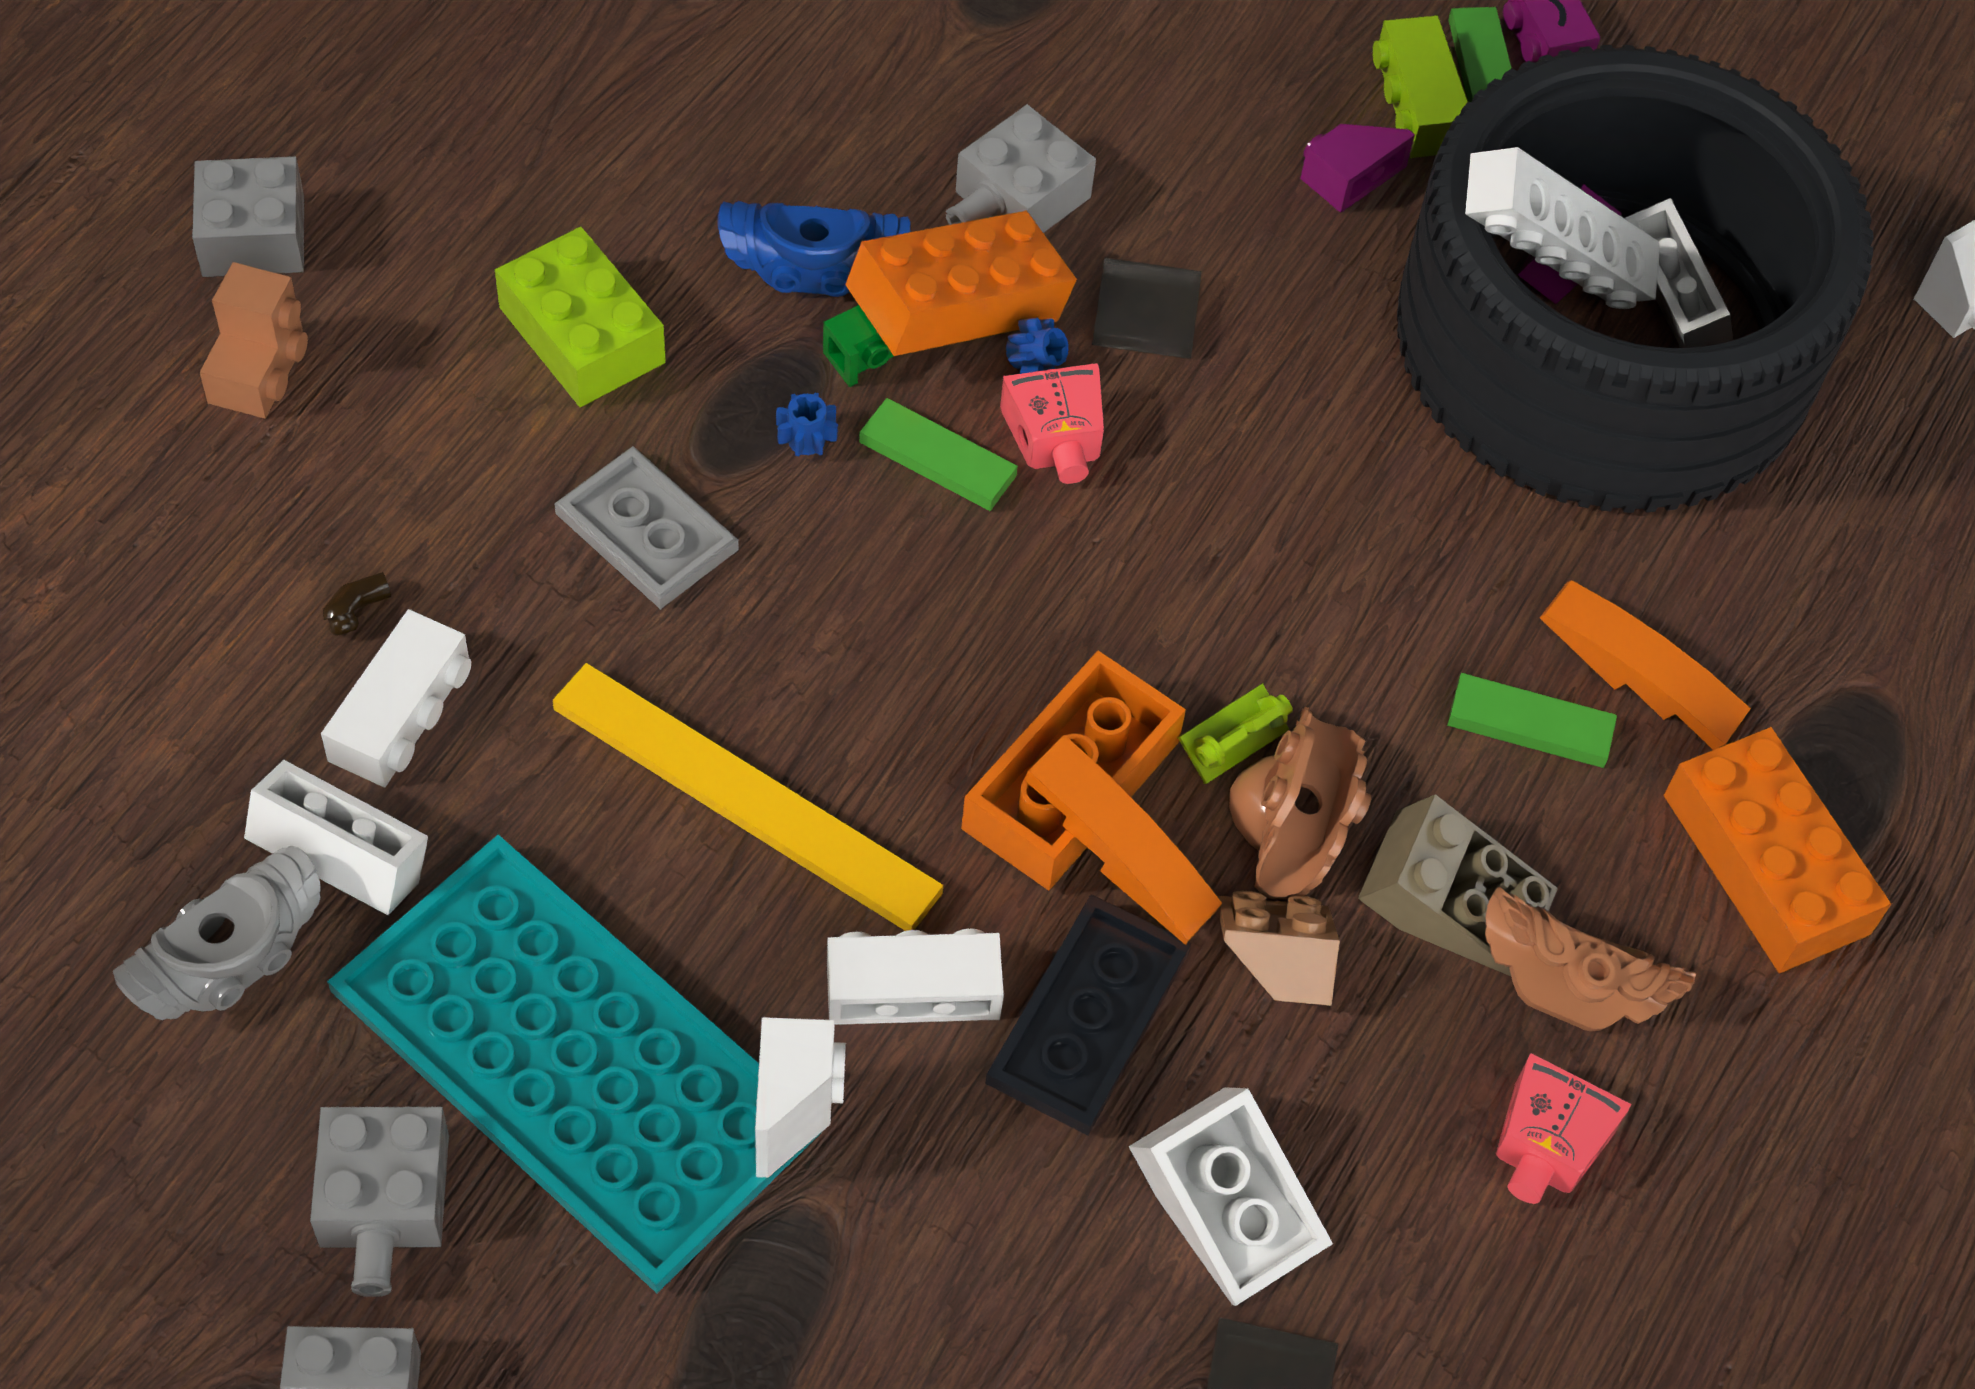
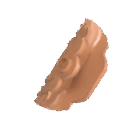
(1294, 845)
(1575, 973)

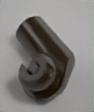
(351, 597)

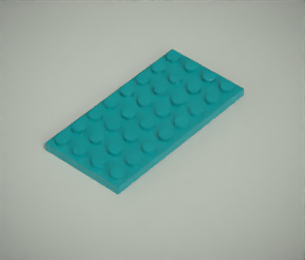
(568, 1058)

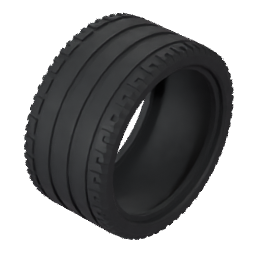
(1611, 415)

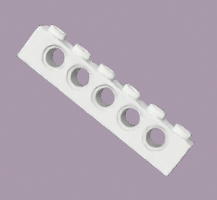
(1562, 226)

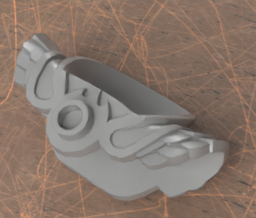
(188, 973)

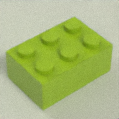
(580, 316)

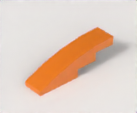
(1650, 664)
(1126, 838)

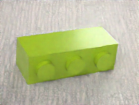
(1419, 80)

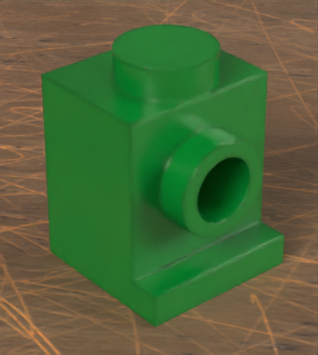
(853, 344)

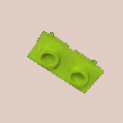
(1236, 732)

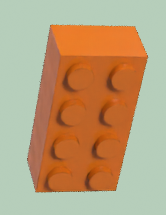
(959, 281)
(1113, 721)
(1776, 849)

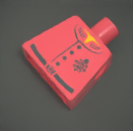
(1056, 418)
(1555, 1129)

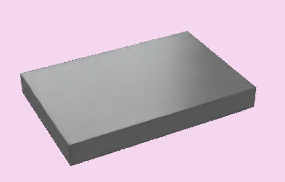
(646, 527)

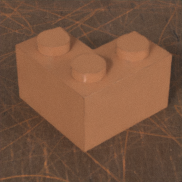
(256, 340)

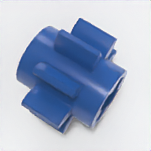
(1036, 346)
(806, 424)

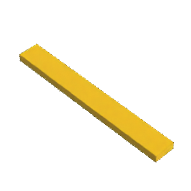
(749, 798)

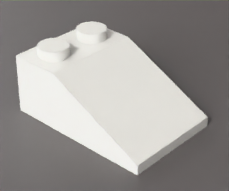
(1232, 1192)

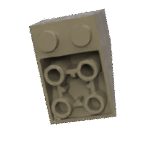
(1439, 878)

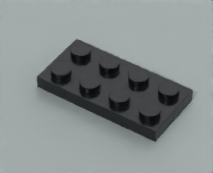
(1088, 1014)

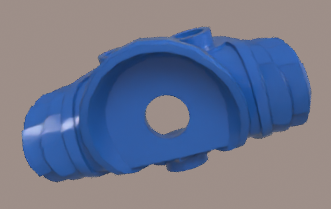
(801, 245)

